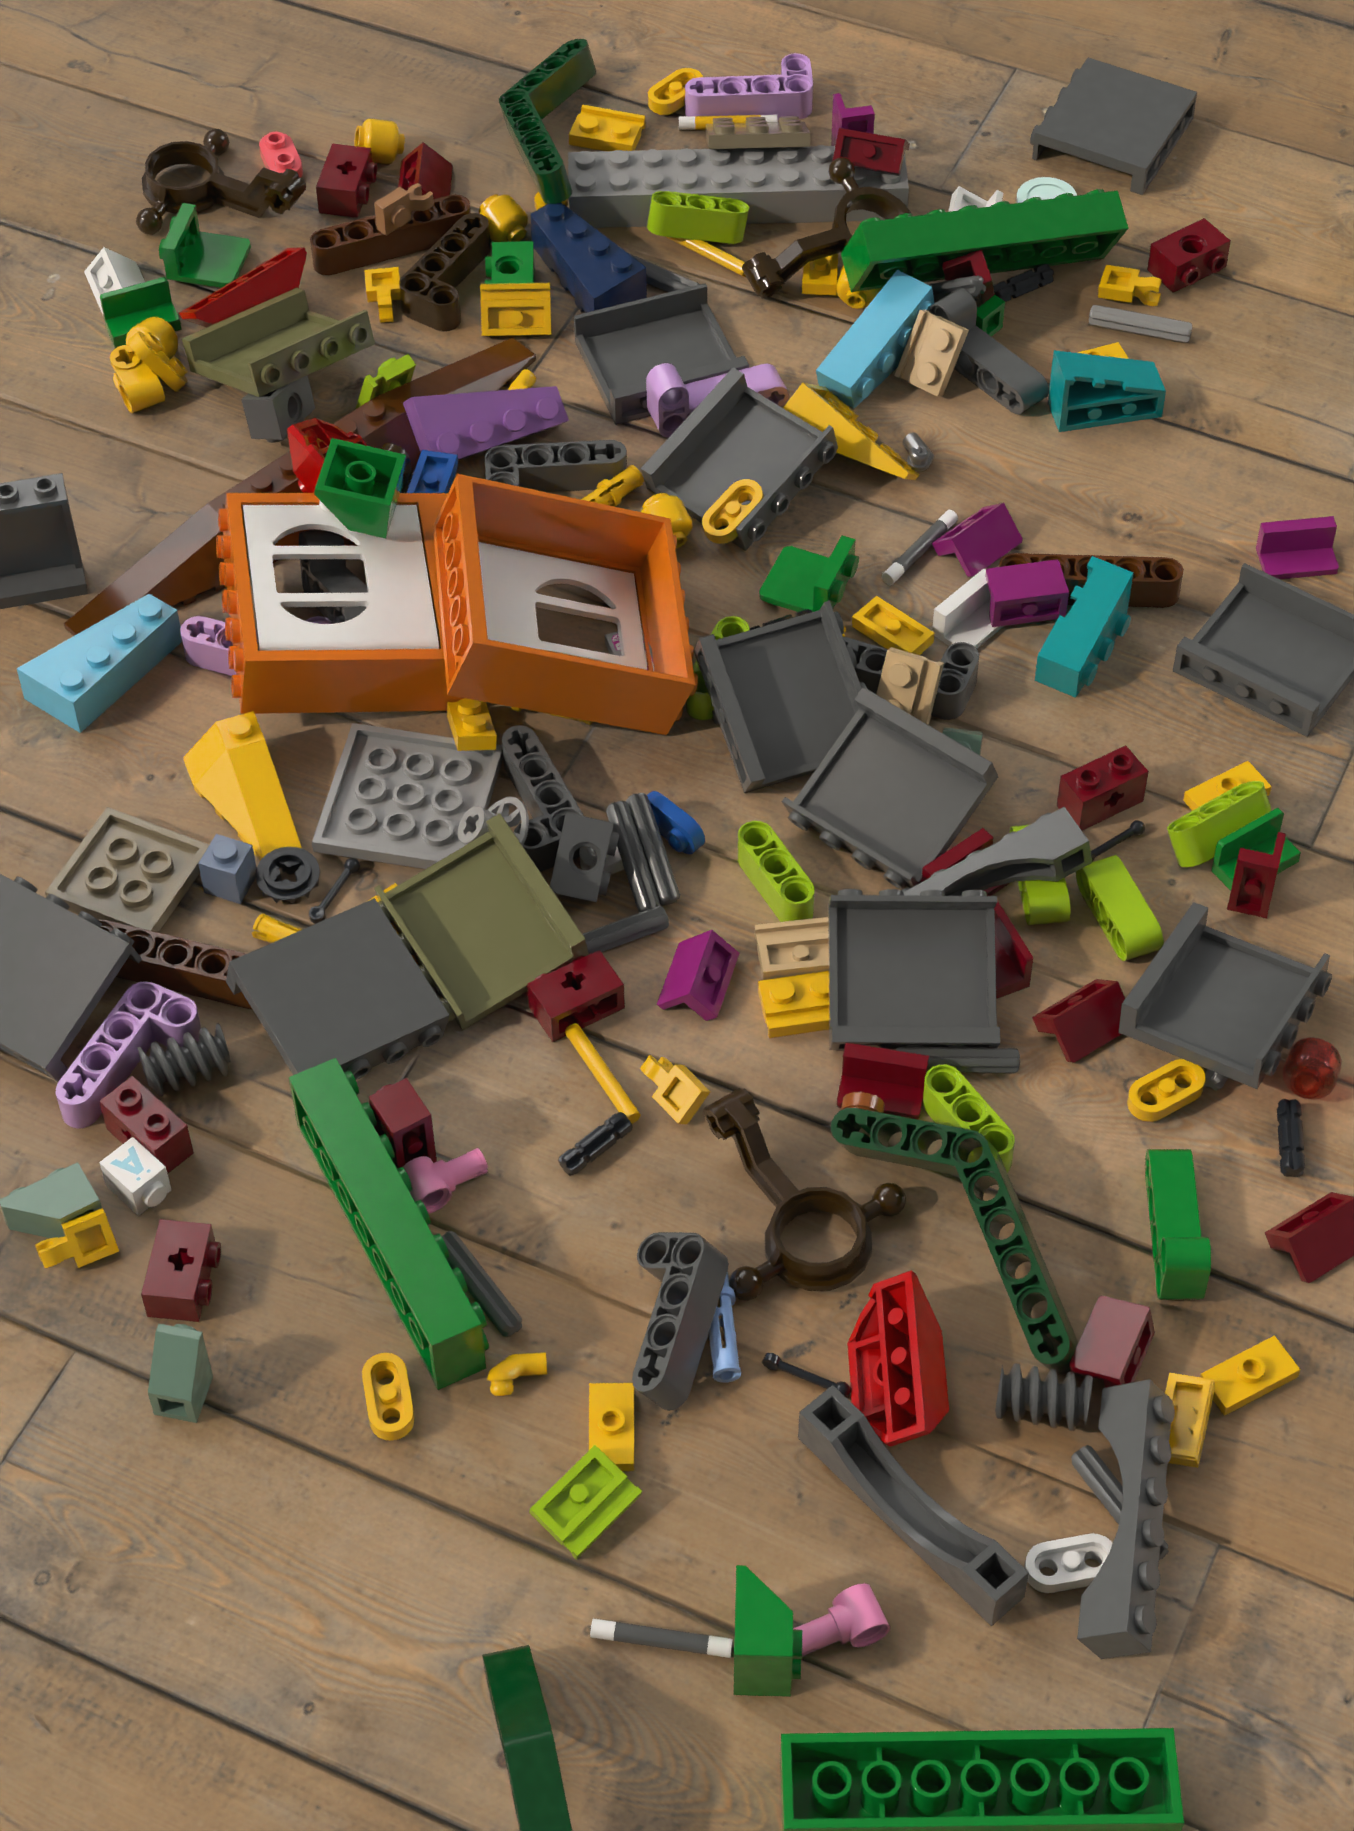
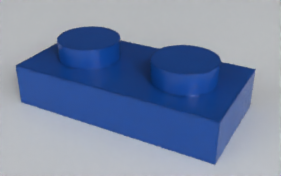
(433, 472)

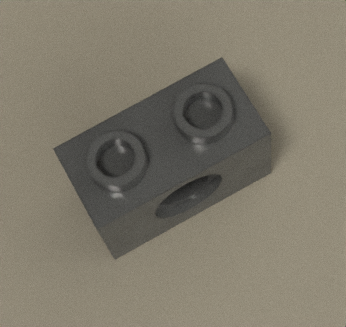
(276, 411)
(577, 833)

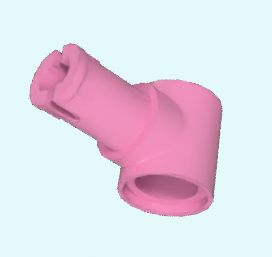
(437, 1180)
(853, 1619)

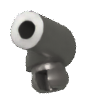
(920, 455)

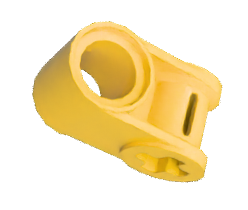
(135, 380)

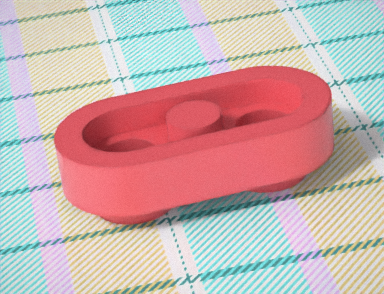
(280, 153)

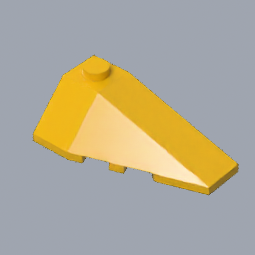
(854, 440)
(241, 783)

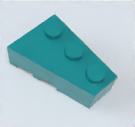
(1102, 390)
(1088, 630)

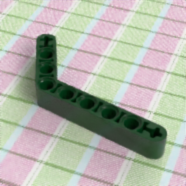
(533, 100)
(990, 1214)
(526, 1740)

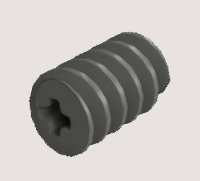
(185, 1060)
(1043, 1397)

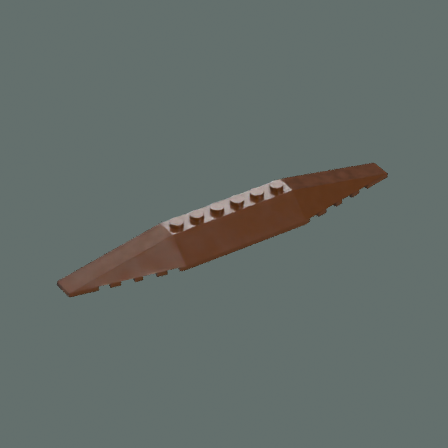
(188, 558)

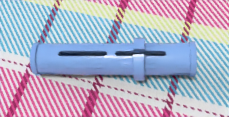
(725, 1359)

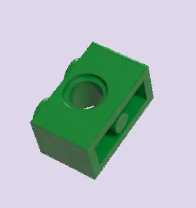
(511, 263)

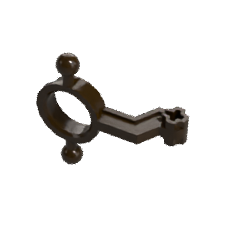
(266, 189)
(769, 274)
(737, 1118)

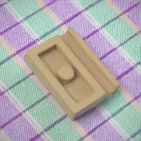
(931, 352)
(910, 682)
(792, 947)

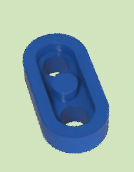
(676, 825)

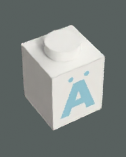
(135, 1176)

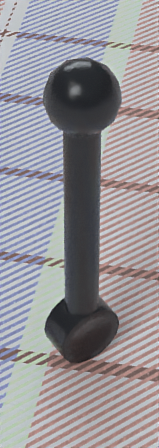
(1136, 828)
(317, 913)
(774, 1362)

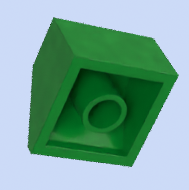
(361, 486)
(764, 1642)

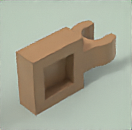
(396, 207)

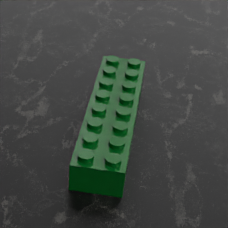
(1009, 235)
(390, 1223)
(982, 1781)

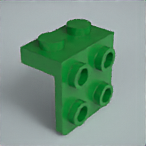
(199, 255)
(809, 579)

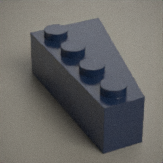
(586, 260)

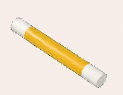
(700, 122)

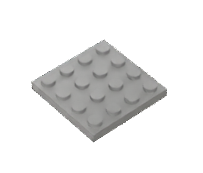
(402, 796)

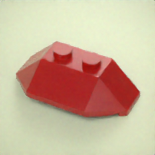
(251, 289)
(309, 447)
(898, 1361)

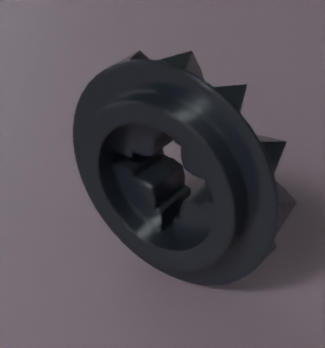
(291, 861)

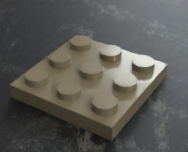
(757, 133)
(129, 871)

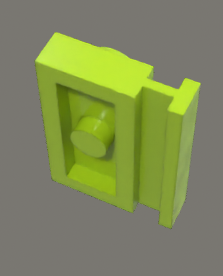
(390, 375)
(585, 1502)

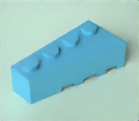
(875, 340)
(101, 663)

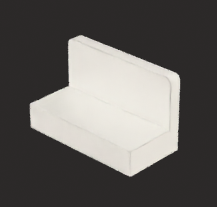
(111, 272)
(965, 614)

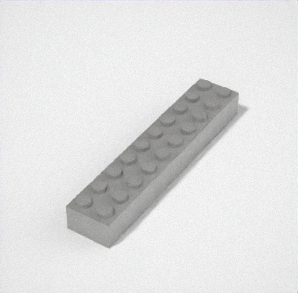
(774, 182)

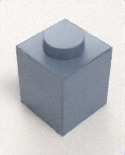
(228, 868)

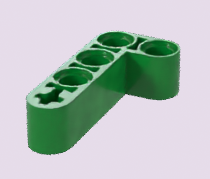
(1178, 1249)

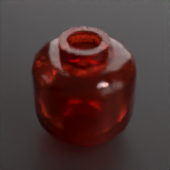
(1312, 1068)

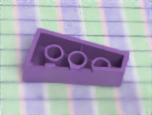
(482, 420)

